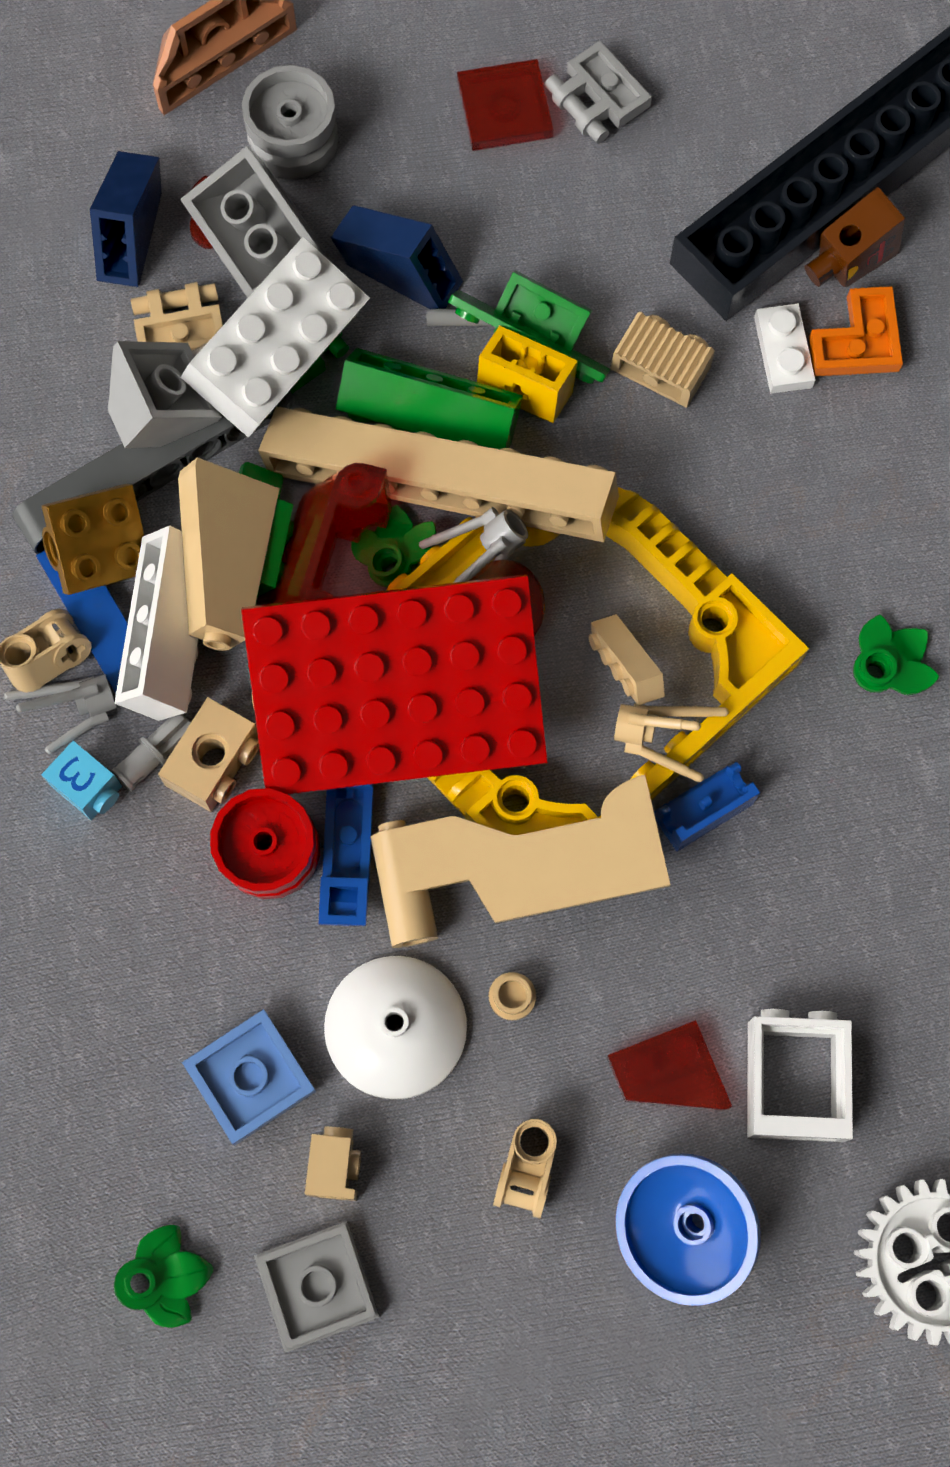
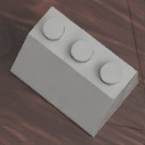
(248, 218)

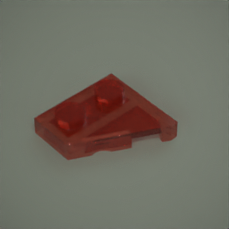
(670, 1071)

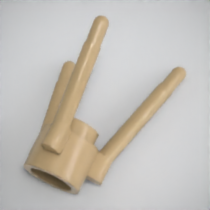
(639, 724)

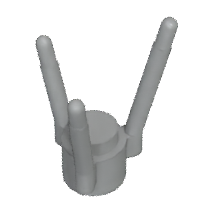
(500, 538)
(91, 697)

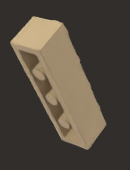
(627, 660)

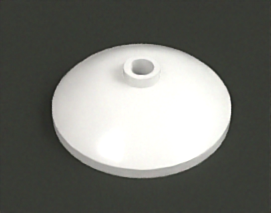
(404, 1060)

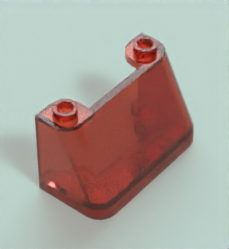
(330, 510)

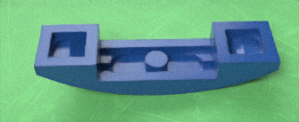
(346, 856)

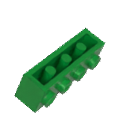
(426, 400)

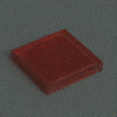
(504, 104)

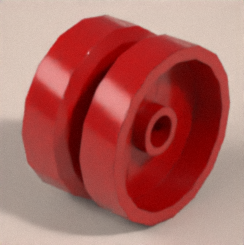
(238, 849)

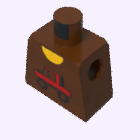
(858, 241)

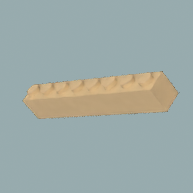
(446, 472)

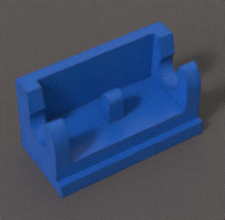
(705, 806)

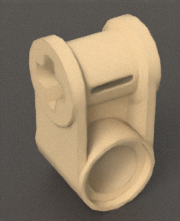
(40, 652)
(527, 1172)

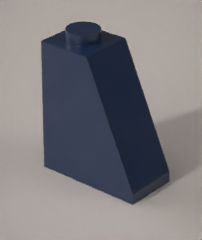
(125, 217)
(398, 255)

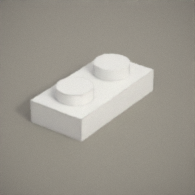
(784, 348)

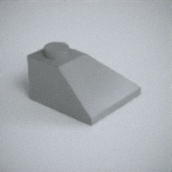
(150, 398)

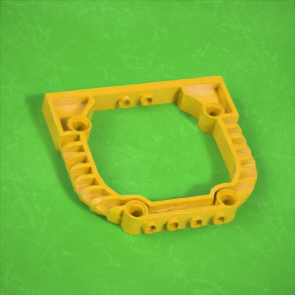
(747, 655)

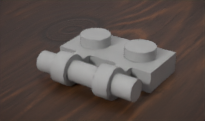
(607, 83)

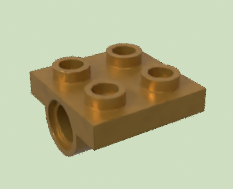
(93, 538)

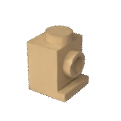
(332, 1165)

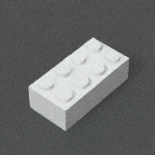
(274, 337)

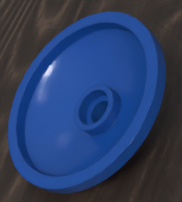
(664, 1244)

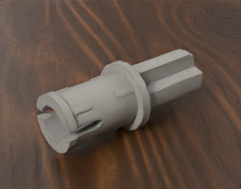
(151, 752)

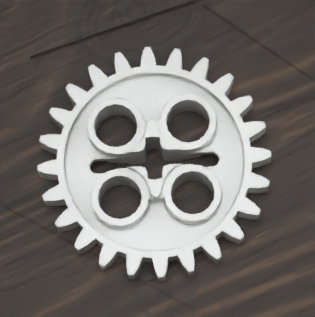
(917, 1219)

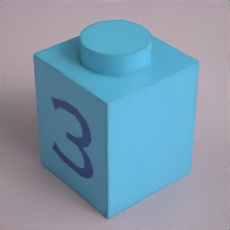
(83, 781)

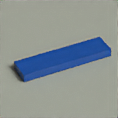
(97, 619)

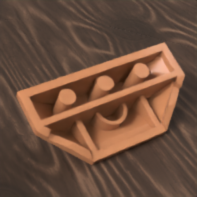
(215, 43)

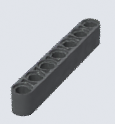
(142, 467)

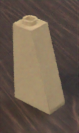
(224, 548)

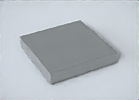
(316, 1286)

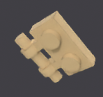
(187, 326)

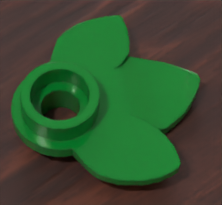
(393, 544)
(896, 655)
(170, 1277)

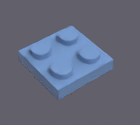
(248, 1077)

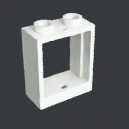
(819, 1024)

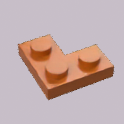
(868, 344)

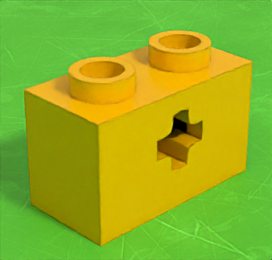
(529, 370)

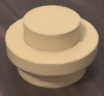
(512, 996)

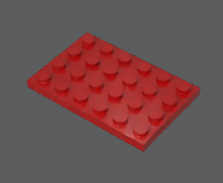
(395, 684)

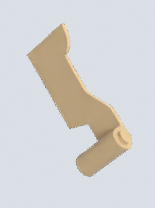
(519, 872)

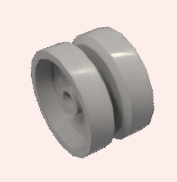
(291, 121)

